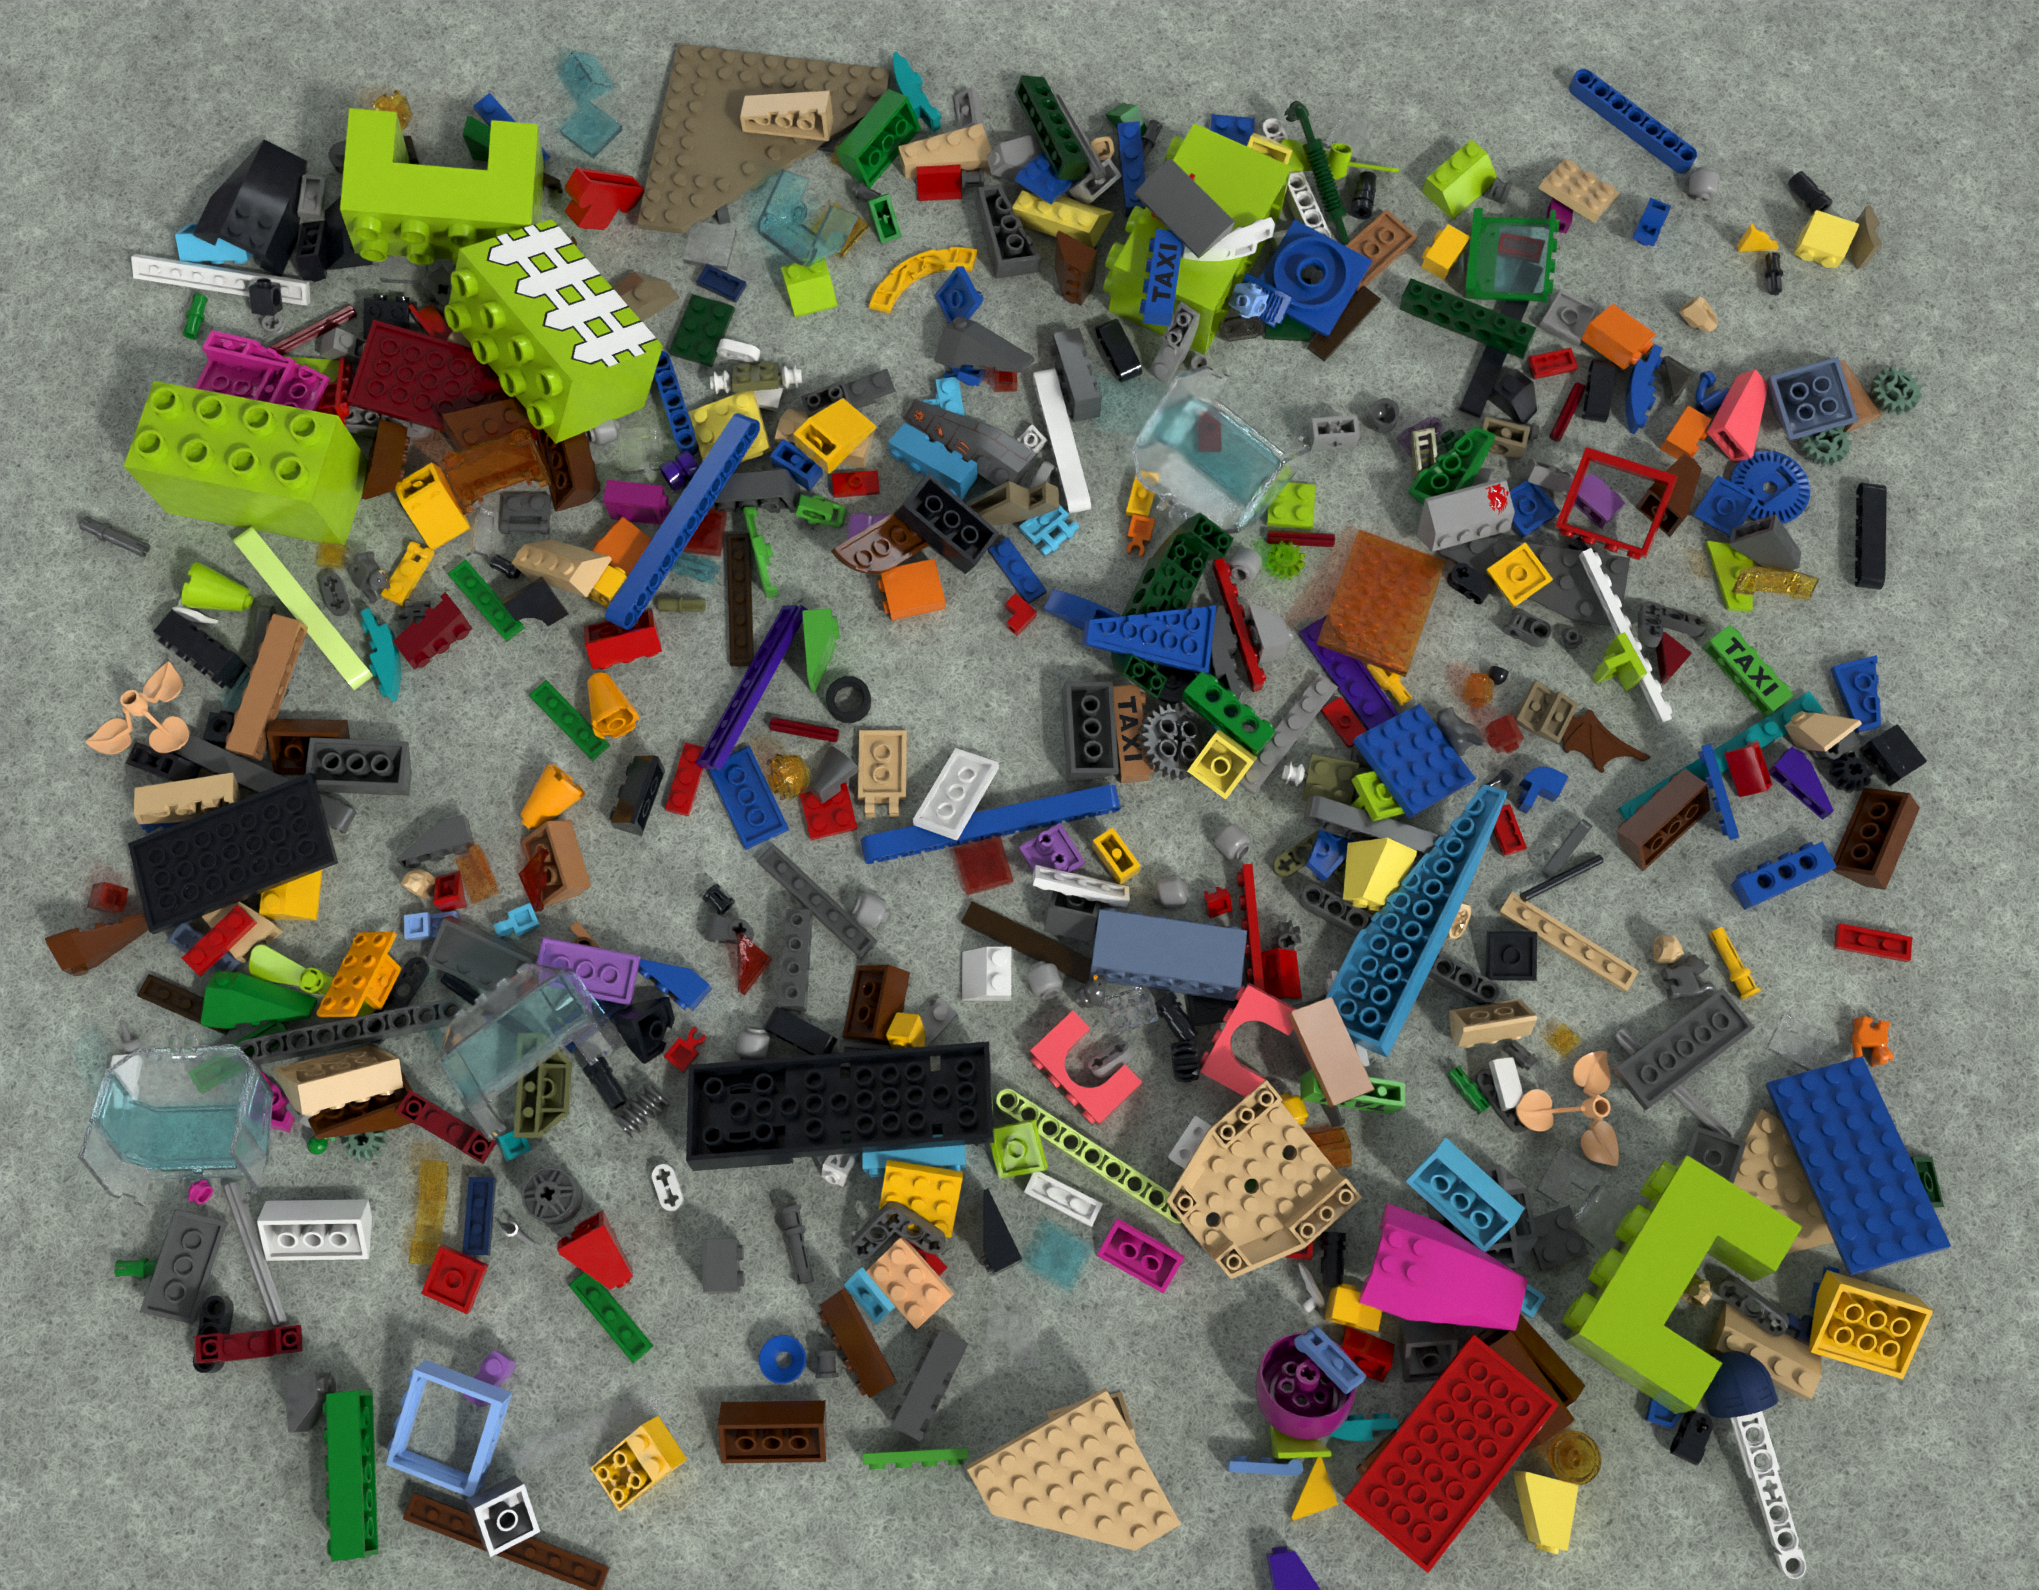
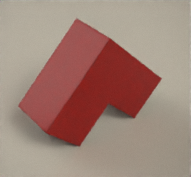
(1022, 614)

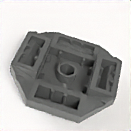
(1521, 1237)

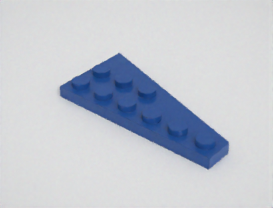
(1166, 637)

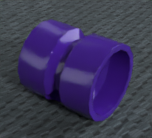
(679, 471)

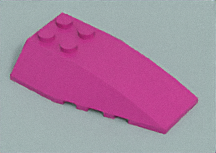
(253, 372)
(1439, 1276)

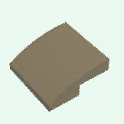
(1866, 240)
(1545, 712)

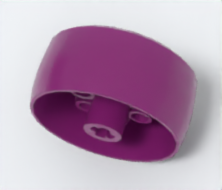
(1280, 1407)

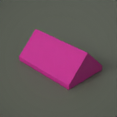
(1140, 1255)

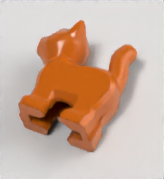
(1873, 1038)

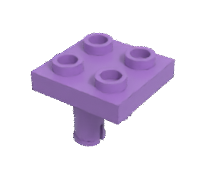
(1052, 850)

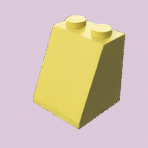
(1375, 871)
(1546, 1509)

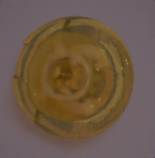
(395, 103)
(788, 775)
(1575, 1457)

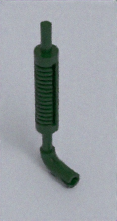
(1320, 169)

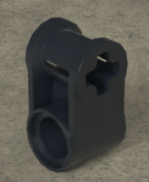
(1472, 584)
(1691, 1441)

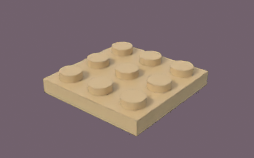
(1579, 190)

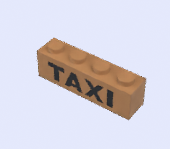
(1128, 719)

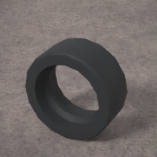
(854, 716)

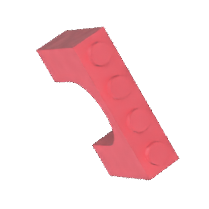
(1221, 1062)
(1096, 1102)

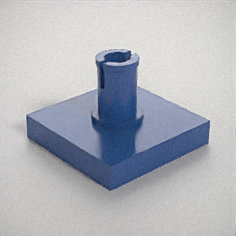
(958, 295)

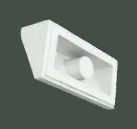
(1506, 1082)

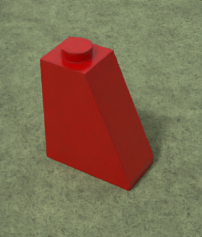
(597, 1251)

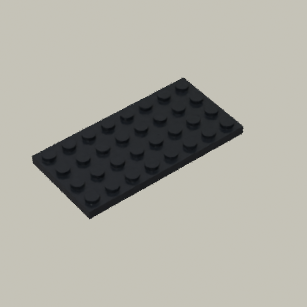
(232, 853)

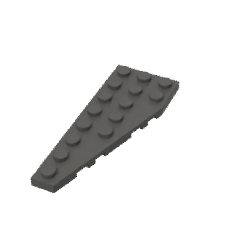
(1568, 592)

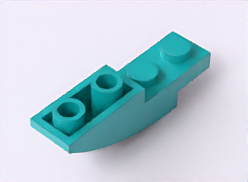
(910, 84)
(386, 655)
(1360, 1429)

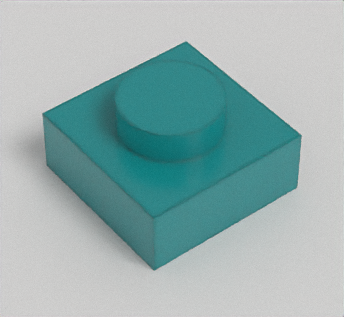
(511, 1146)

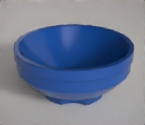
(768, 1357)

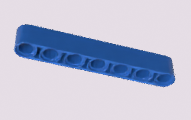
(1633, 121)

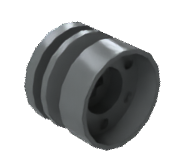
(564, 1202)

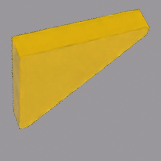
(1756, 241)
(1316, 1493)

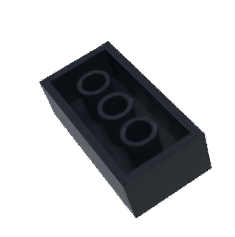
(947, 523)

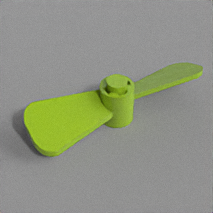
(1338, 157)
(274, 967)

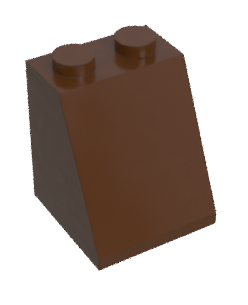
(1678, 507)

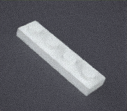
(1081, 886)

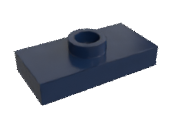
(721, 283)

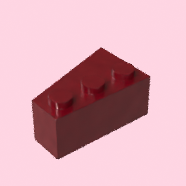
(433, 633)

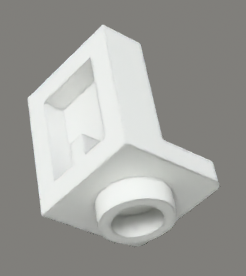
(837, 1168)

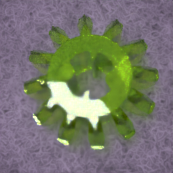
(1280, 565)

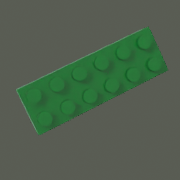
(351, 1475)

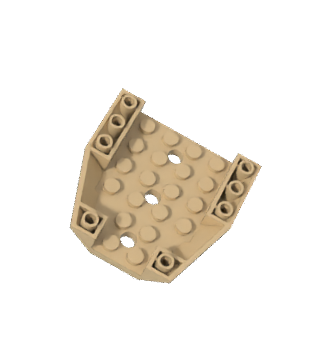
(1291, 1199)

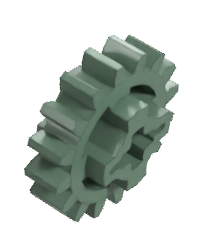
(1897, 388)
(1824, 446)

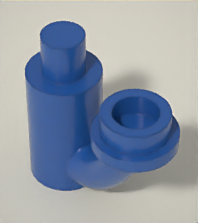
(1709, 403)

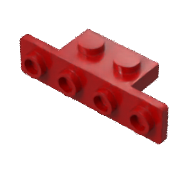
(336, 393)

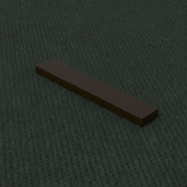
(740, 599)
(1027, 942)

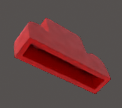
(599, 197)

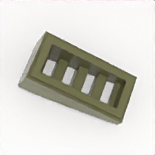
(1416, 459)

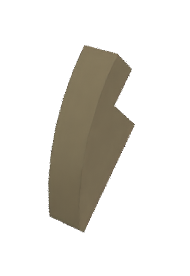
(1015, 503)

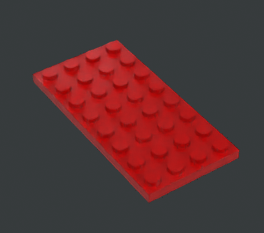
(1450, 1453)

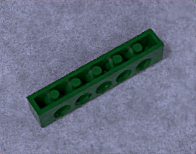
(1051, 128)
(1467, 318)

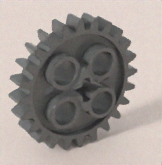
(1173, 741)

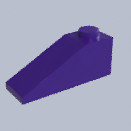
(1800, 779)

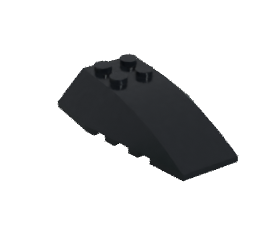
(258, 207)

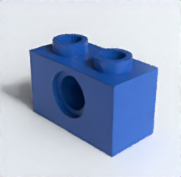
(797, 464)

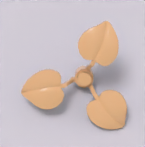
(170, 736)
(1594, 1075)

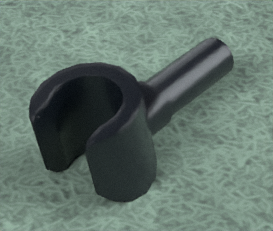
(1504, 776)

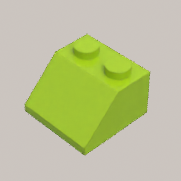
(809, 288)

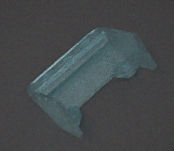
(784, 228)

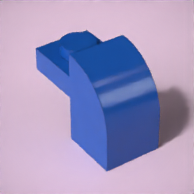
(1651, 222)
(1542, 782)

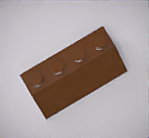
(569, 469)
(1664, 818)
(1875, 837)
(858, 1344)
(1513, 1352)
(1553, 1368)
(772, 1431)

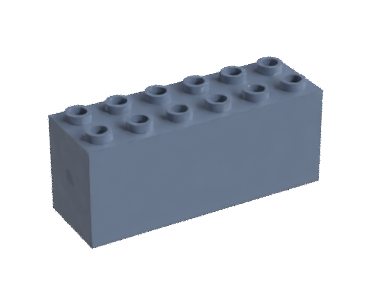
(1169, 954)

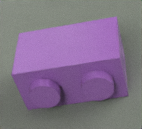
(1598, 501)

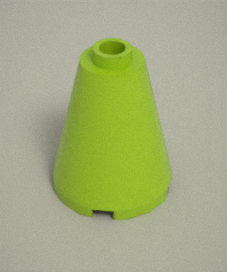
(214, 591)

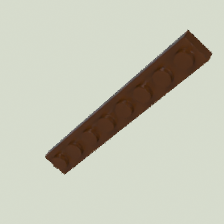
(529, 1552)

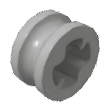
(278, 328)

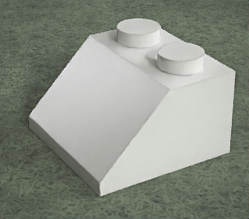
(986, 974)

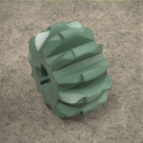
(364, 1149)

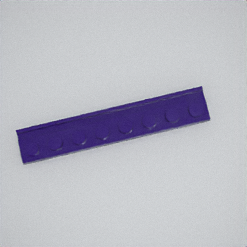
(1352, 680)
(751, 688)

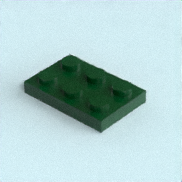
(701, 330)

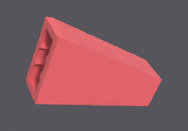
(1739, 416)

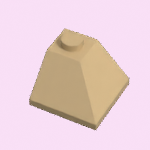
(1818, 730)

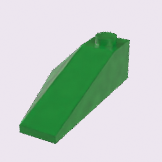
(1456, 468)
(240, 998)

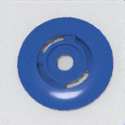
(1787, 501)

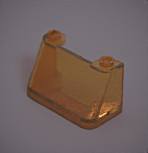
(494, 467)

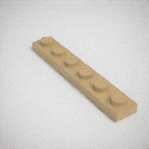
(1569, 942)

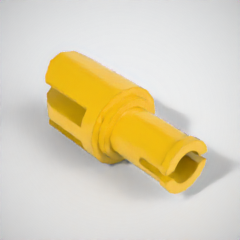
(1391, 682)

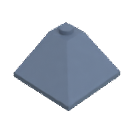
(1811, 399)

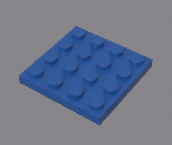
(1414, 760)

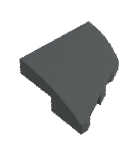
(830, 774)

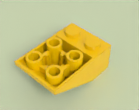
(833, 434)
(432, 506)
(638, 1463)

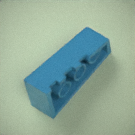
(933, 458)

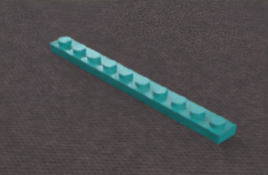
(1764, 731)

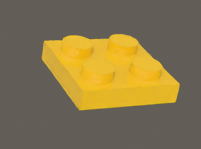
(1519, 575)

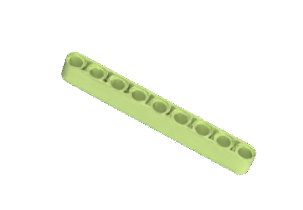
(303, 608)
(1085, 1145)

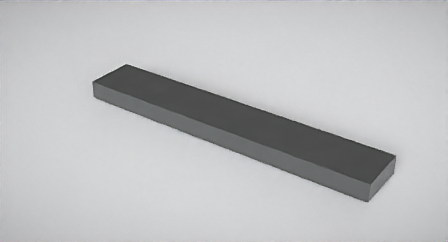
(817, 901)

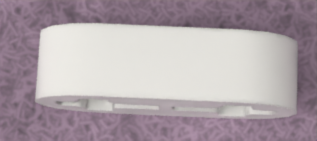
(738, 351)
(662, 1190)

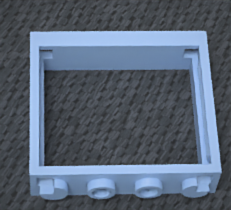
(432, 1470)

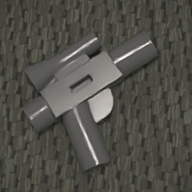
(413, 611)

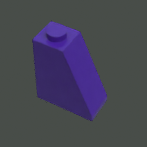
(1288, 1571)

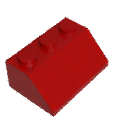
(612, 644)

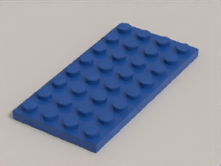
(1857, 1166)

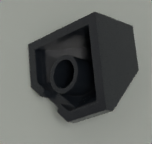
(1515, 396)
(644, 1027)

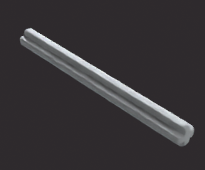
(1094, 163)
(1681, 1093)
(254, 1254)

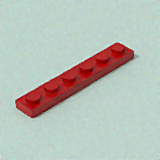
(1248, 653)
(1250, 924)

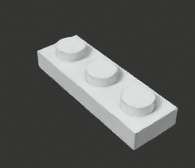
(1063, 1198)

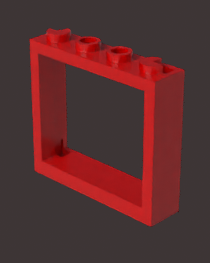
(1626, 466)

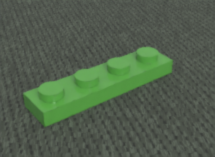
(904, 1458)

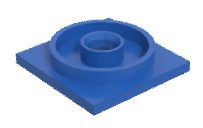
(1321, 303)

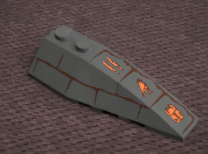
(997, 454)

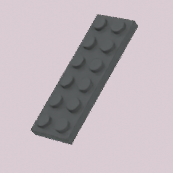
(1683, 1049)

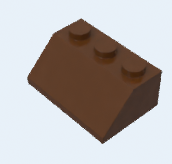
(1074, 268)
(386, 459)
(291, 738)
(874, 1001)

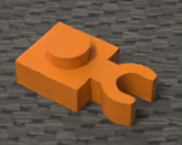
(1140, 531)

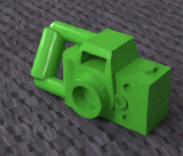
(819, 510)

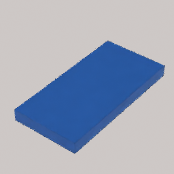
(748, 799)

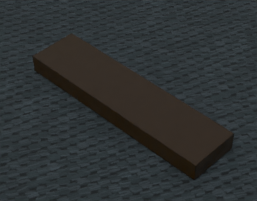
(1355, 312)
(174, 999)

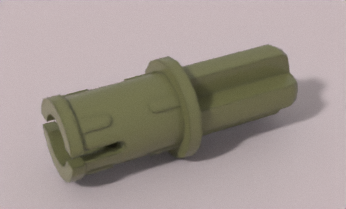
(681, 604)

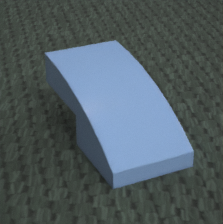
(424, 925)

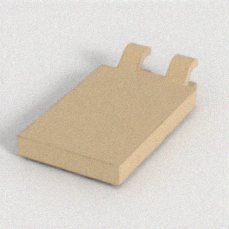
(882, 769)

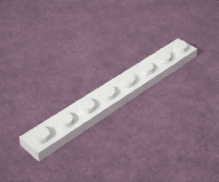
(214, 278)
(1621, 624)

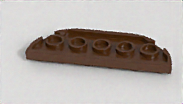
(880, 546)

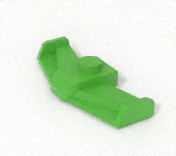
(761, 550)

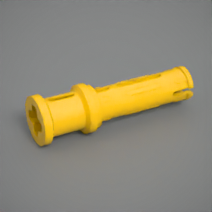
(1739, 974)

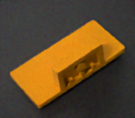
(363, 976)

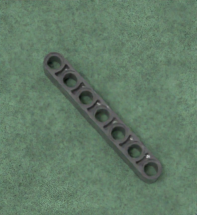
(1358, 826)

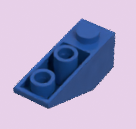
(679, 981)

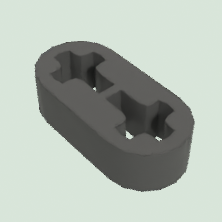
(330, 596)

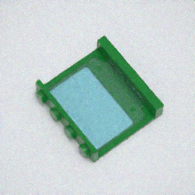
(1511, 258)

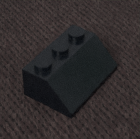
(339, 246)
(637, 794)

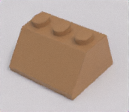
(1863, 404)
(564, 864)

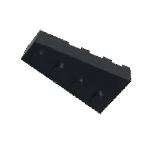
(201, 649)

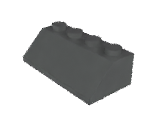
(1089, 730)
(360, 766)

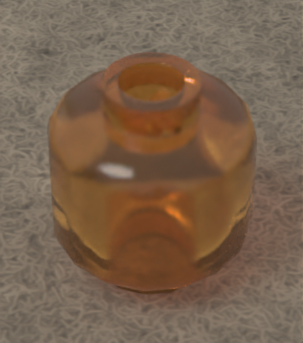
(1478, 689)

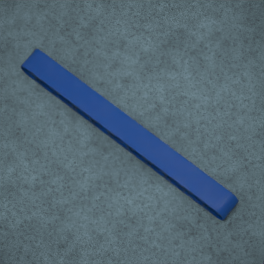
(682, 521)
(995, 822)

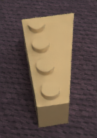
(789, 115)
(960, 147)
(184, 798)

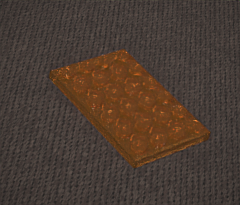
(1381, 603)

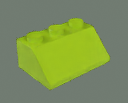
(1460, 179)

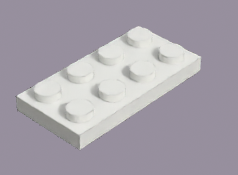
(956, 794)

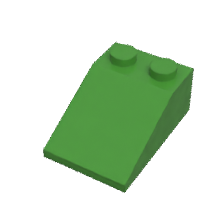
(820, 642)

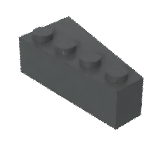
(1006, 241)

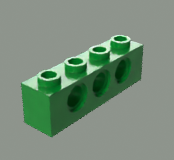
(1206, 685)

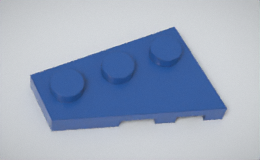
(1327, 854)

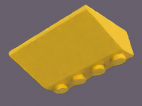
(1867, 1324)

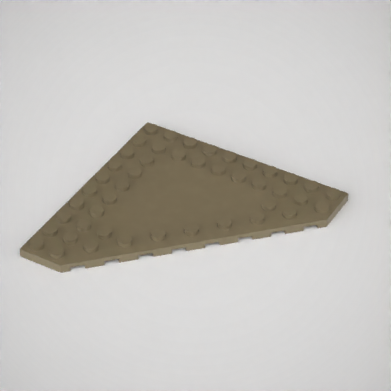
(700, 143)

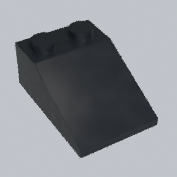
(998, 1244)

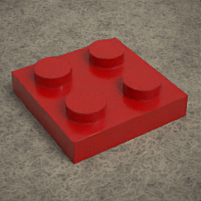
(831, 817)
(454, 1279)

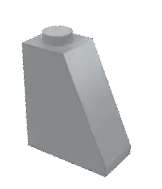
(1013, 156)

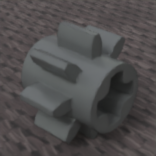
(1286, 935)

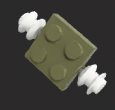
(755, 377)
(1325, 778)

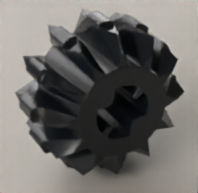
(1854, 781)
(1185, 1061)

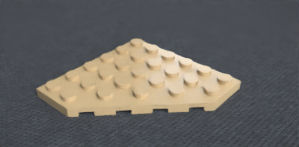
(1776, 1178)
(1078, 1478)

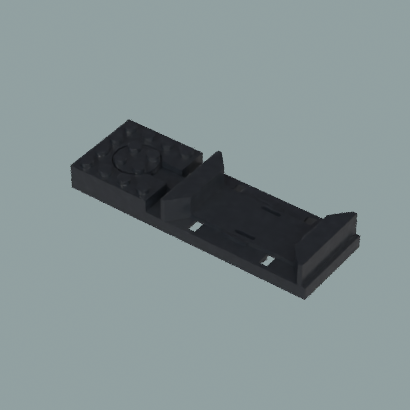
(801, 1105)

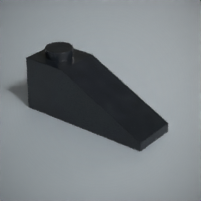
(312, 251)
(162, 764)

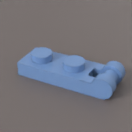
(1330, 1359)
(1266, 1466)

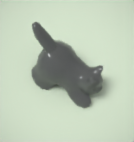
(1459, 733)

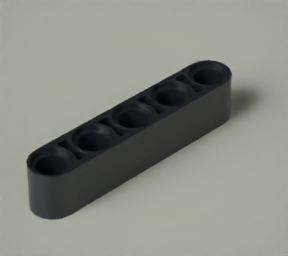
(1871, 534)

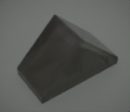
(1674, 378)

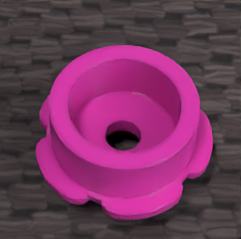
(200, 1192)

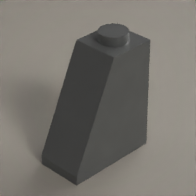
(1766, 543)

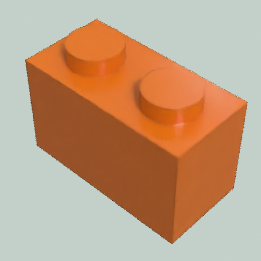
(1686, 433)

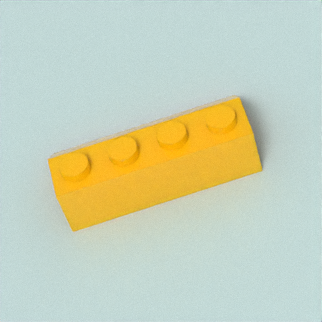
(293, 900)

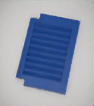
(1277, 302)

